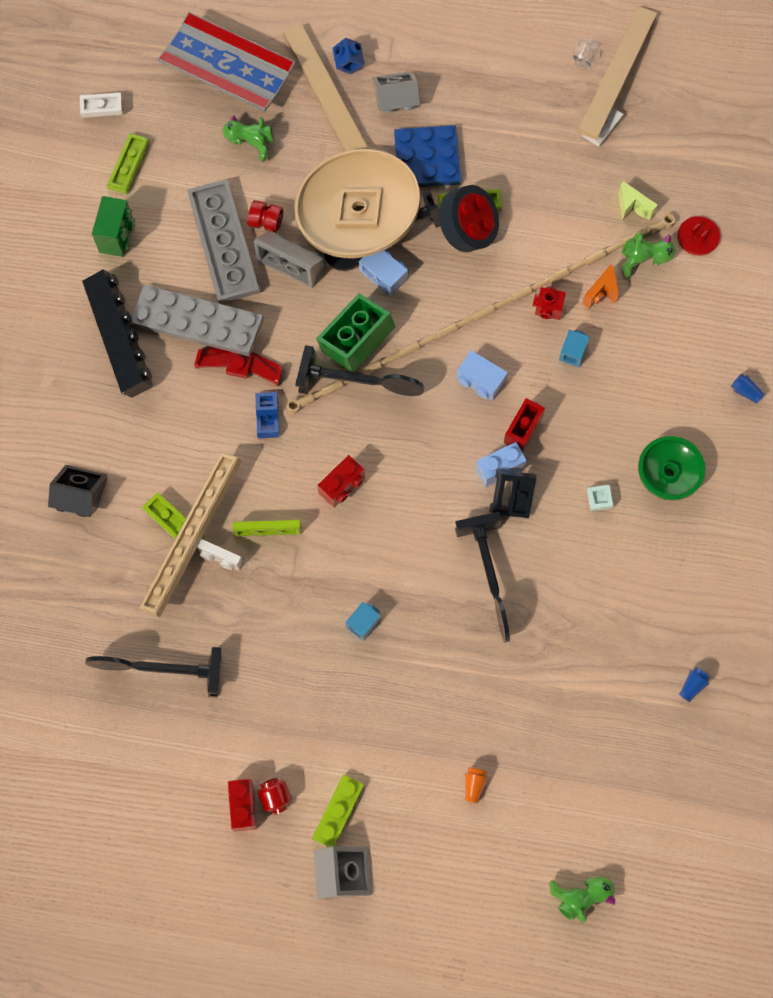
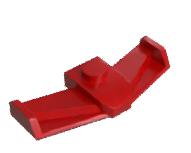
(239, 365)

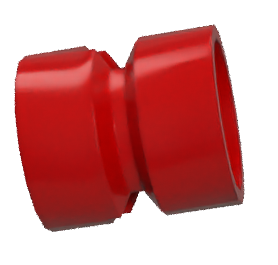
(265, 216)

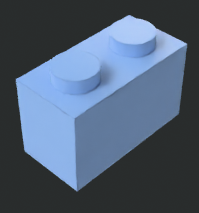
(384, 271)
(481, 375)
(507, 458)

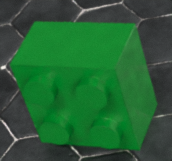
(113, 226)

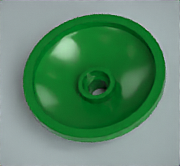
(674, 455)

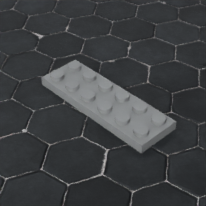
(223, 241)
(197, 320)

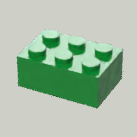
(356, 332)

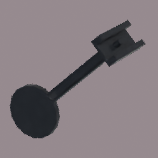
(430, 211)
(395, 383)
(479, 526)
(208, 671)

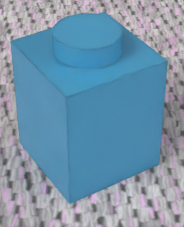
(574, 347)
(363, 620)

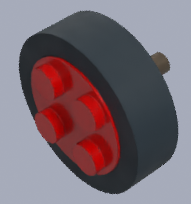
(469, 218)

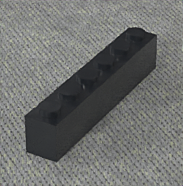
(117, 333)

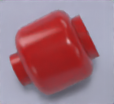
(274, 795)

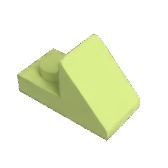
(632, 199)

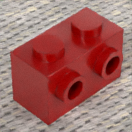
(341, 481)

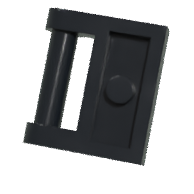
(520, 493)

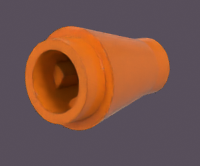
(474, 784)

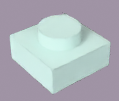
(599, 498)

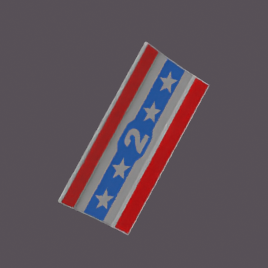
(227, 61)

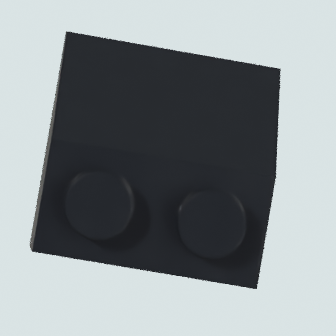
(76, 491)

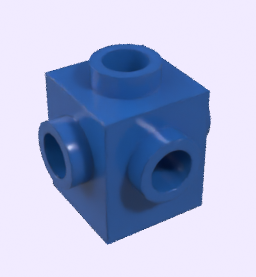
(348, 56)

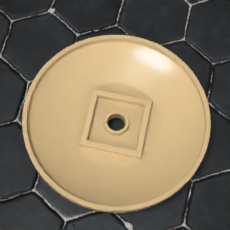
(351, 180)

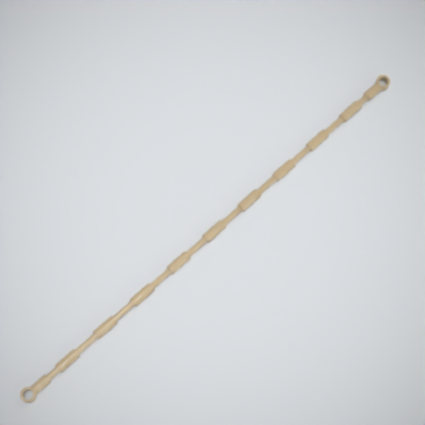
(478, 314)

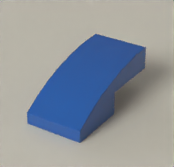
(267, 415)

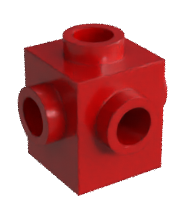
(549, 303)

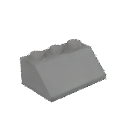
(289, 258)

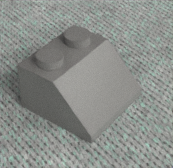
(396, 91)
(342, 872)

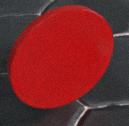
(698, 235)

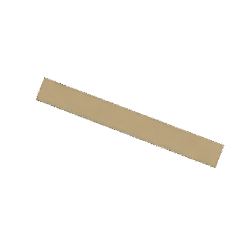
(617, 73)
(324, 88)
(190, 535)

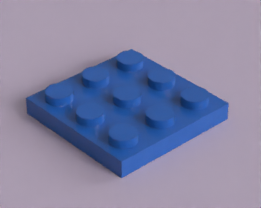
(430, 154)

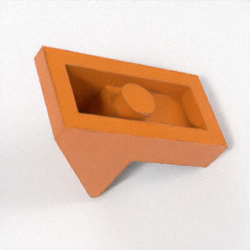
(605, 285)

